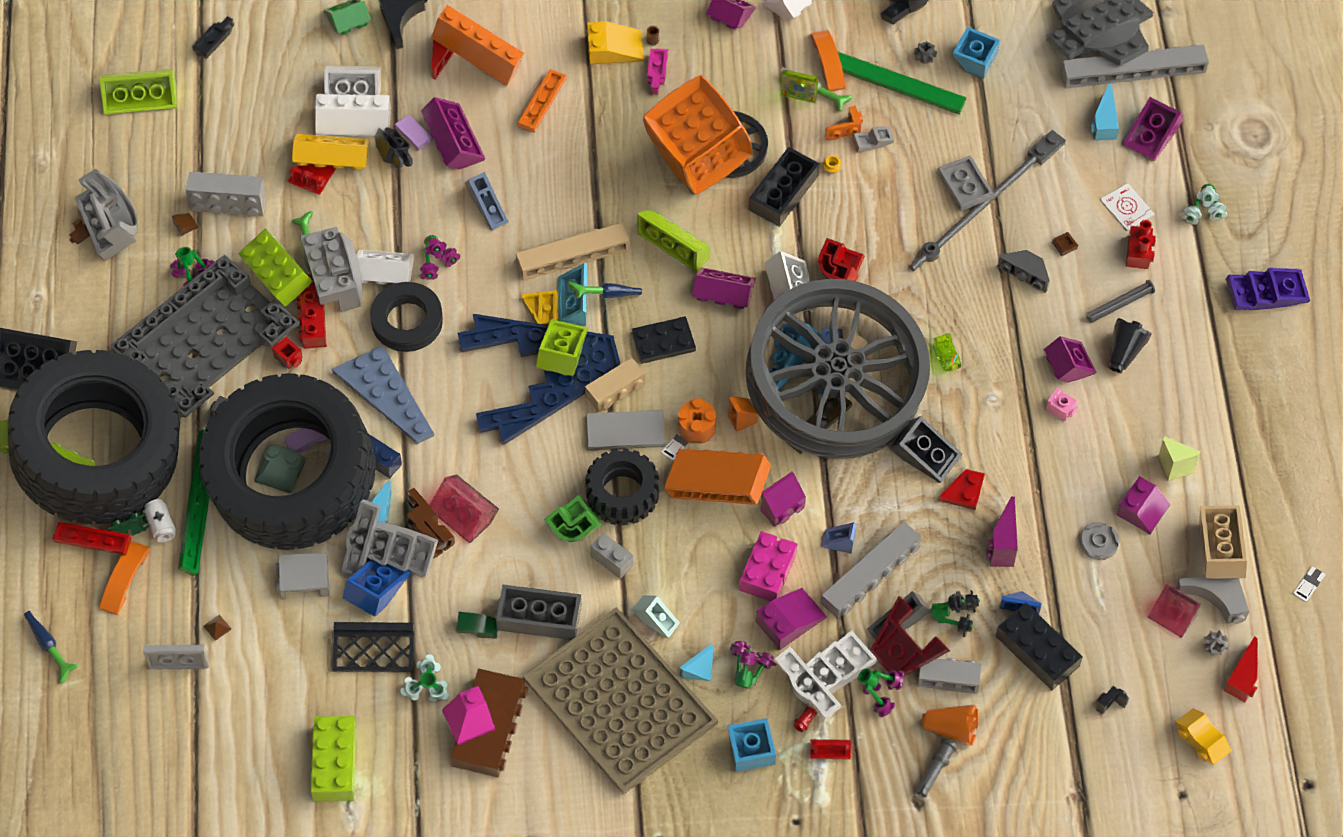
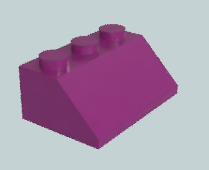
(723, 287)

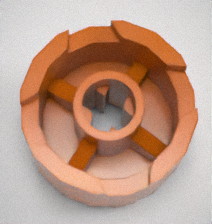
(697, 421)

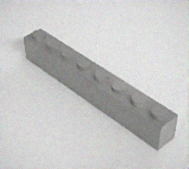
(1149, 65)

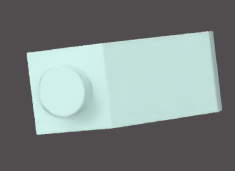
(655, 615)

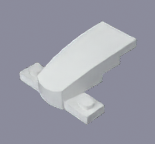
(826, 672)

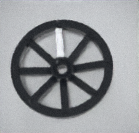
(763, 148)

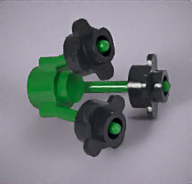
(956, 603)

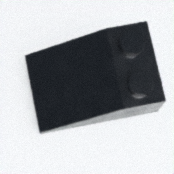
(926, 449)

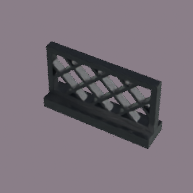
(377, 630)

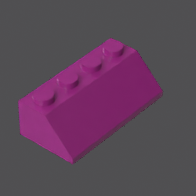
(452, 133)

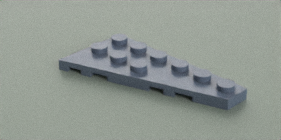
(383, 388)

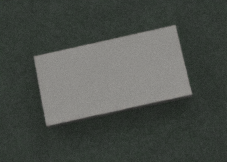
(625, 430)

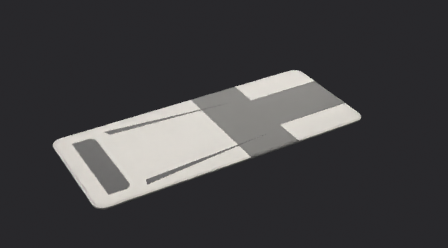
(673, 446)
(1309, 583)

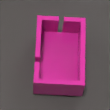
(766, 565)

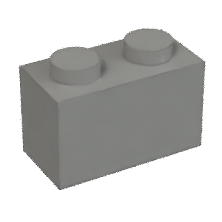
(611, 555)

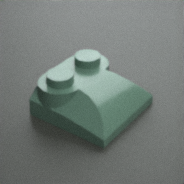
(280, 468)

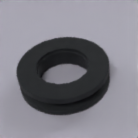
(401, 294)

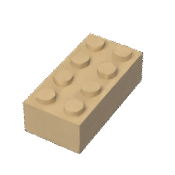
(1222, 542)

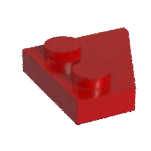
(964, 490)

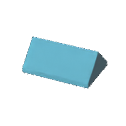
(569, 306)

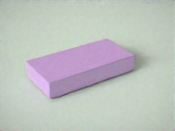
(413, 132)

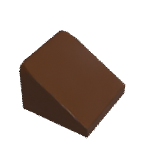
(184, 223)

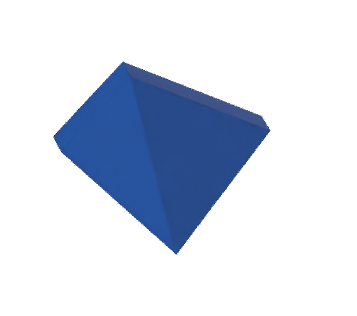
(1016, 600)

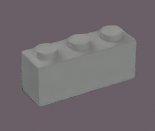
(951, 675)

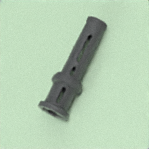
(940, 760)

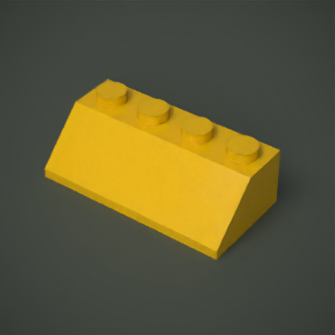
(330, 151)

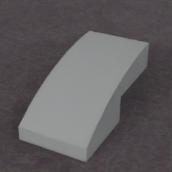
(874, 139)

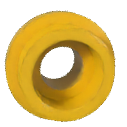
(832, 159)

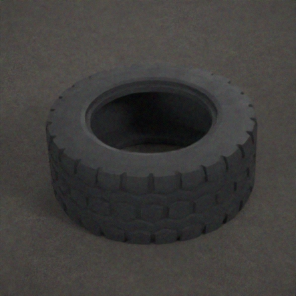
(100, 383)
(262, 411)

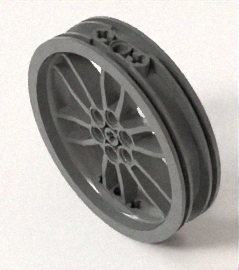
(837, 368)

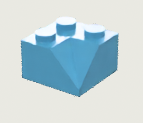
(976, 51)
(751, 745)

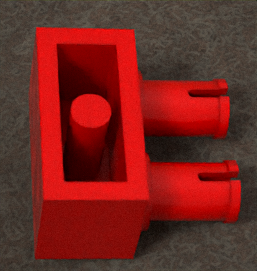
(1140, 245)

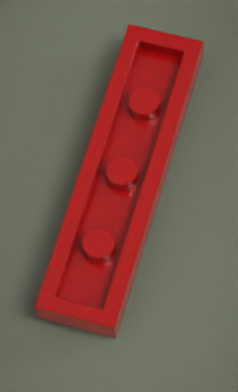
(92, 538)

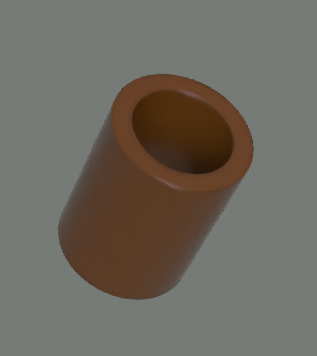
(652, 35)

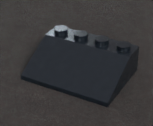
(25, 352)

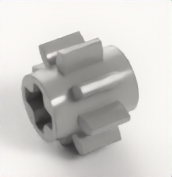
(1218, 647)

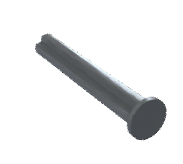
(1121, 301)

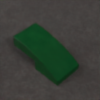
(477, 624)

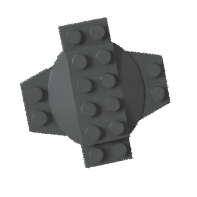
(1101, 27)

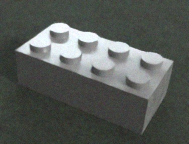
(226, 193)

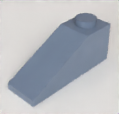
(486, 200)

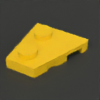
(542, 305)

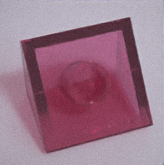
(1174, 610)

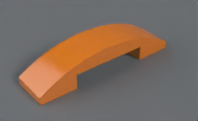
(829, 60)
(122, 577)

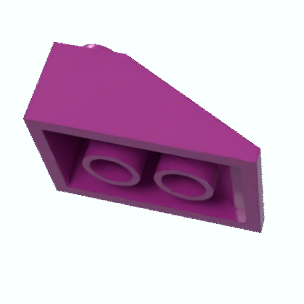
(1153, 128)
(1003, 545)
(789, 617)

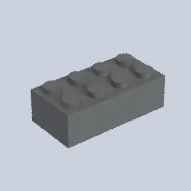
(538, 612)

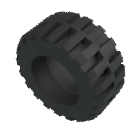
(622, 465)

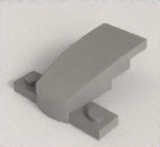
(386, 544)

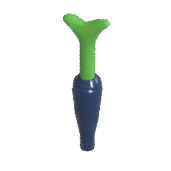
(606, 290)
(48, 644)

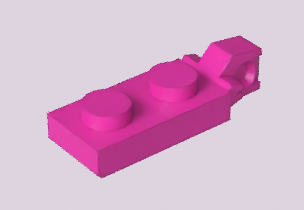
(657, 68)

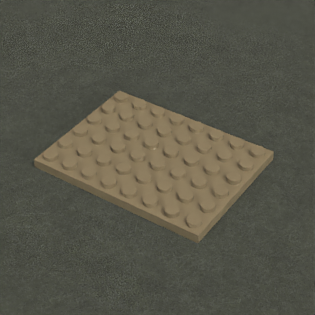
(620, 700)

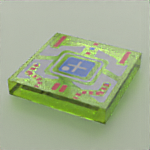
(799, 86)

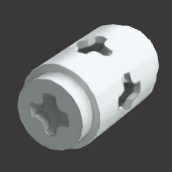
(159, 520)

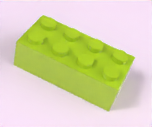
(275, 267)
(334, 758)

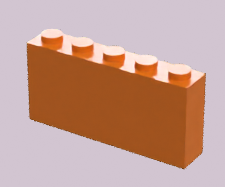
(477, 45)
(717, 476)

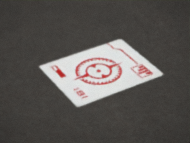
(1127, 206)

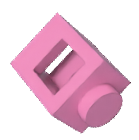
(1061, 405)

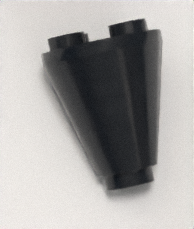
(1126, 344)

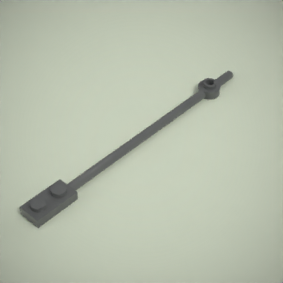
(1038, 153)

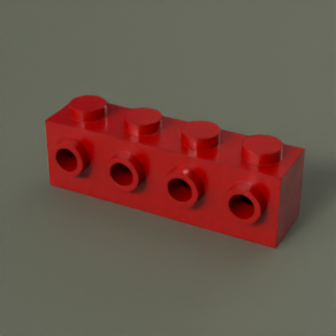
(311, 318)

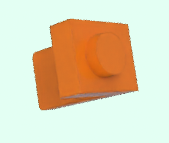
(846, 129)

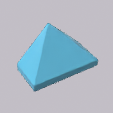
(699, 666)

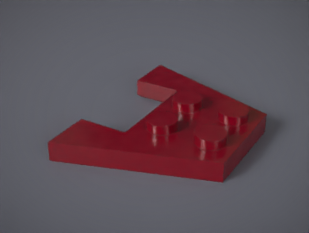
(897, 649)

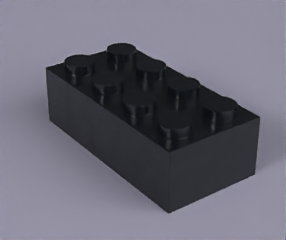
(784, 186)
(1039, 646)

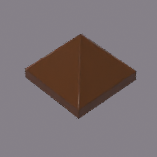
(217, 627)

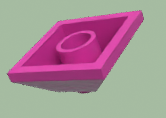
(468, 716)

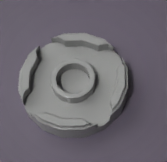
(1099, 541)

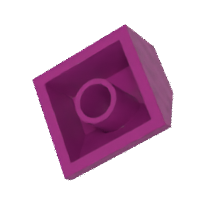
(732, 12)
(1069, 359)
(782, 499)
(1143, 505)

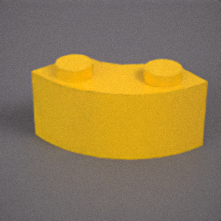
(1202, 736)

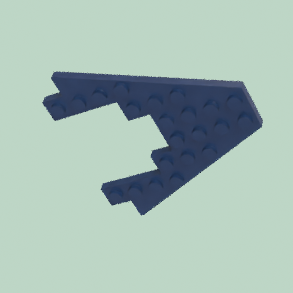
(596, 359)

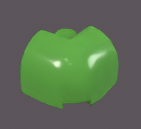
(573, 520)

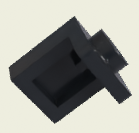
(1113, 695)

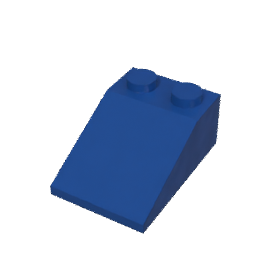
(374, 586)

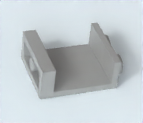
(303, 573)

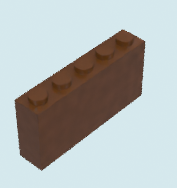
(503, 699)

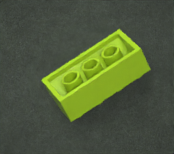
(138, 91)
(672, 239)

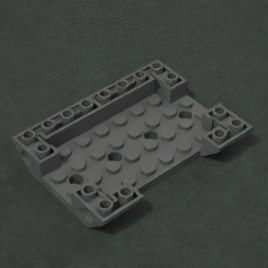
(190, 324)

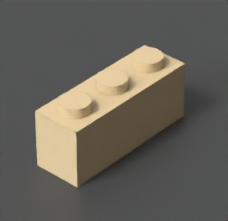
(615, 385)

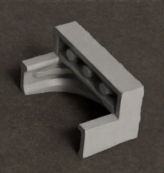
(120, 213)
(342, 259)

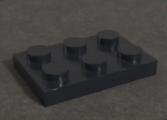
(663, 339)

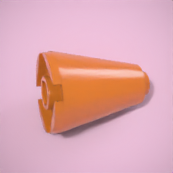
(953, 722)

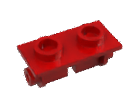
(830, 749)

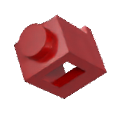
(287, 353)

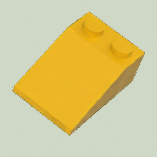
(613, 43)

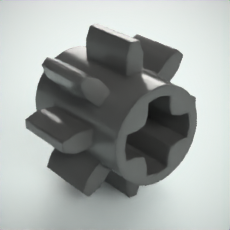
(925, 52)

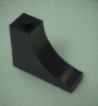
(397, 14)

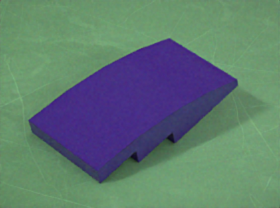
(1267, 289)

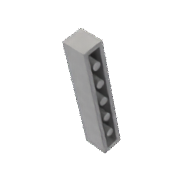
(871, 570)

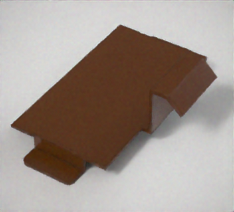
(80, 233)

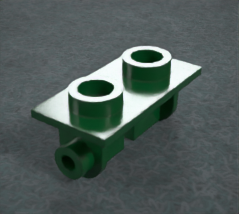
(135, 523)

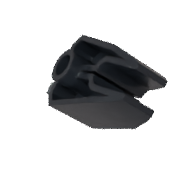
(393, 147)

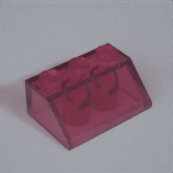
(463, 507)

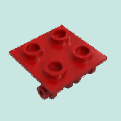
(311, 177)

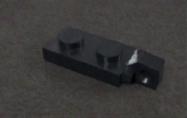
(213, 37)

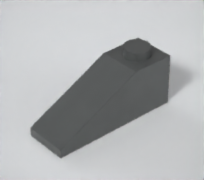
(916, 603)

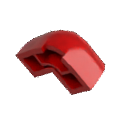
(838, 261)

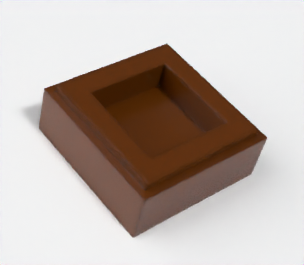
(1065, 243)

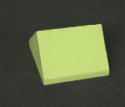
(1177, 459)

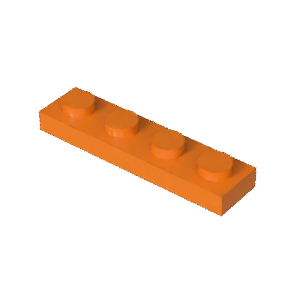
(542, 100)

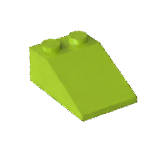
(561, 347)

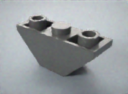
(1026, 268)

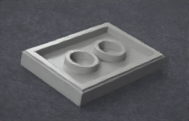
(965, 183)
(176, 656)

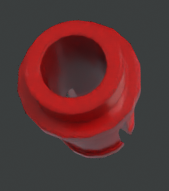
(801, 723)

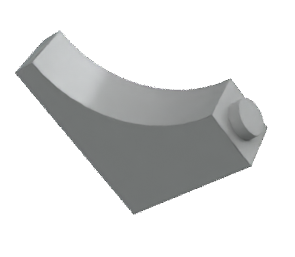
(1222, 592)

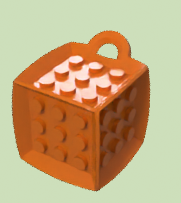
(698, 134)

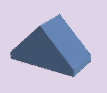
(840, 537)

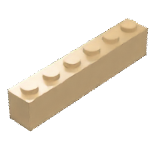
(572, 251)

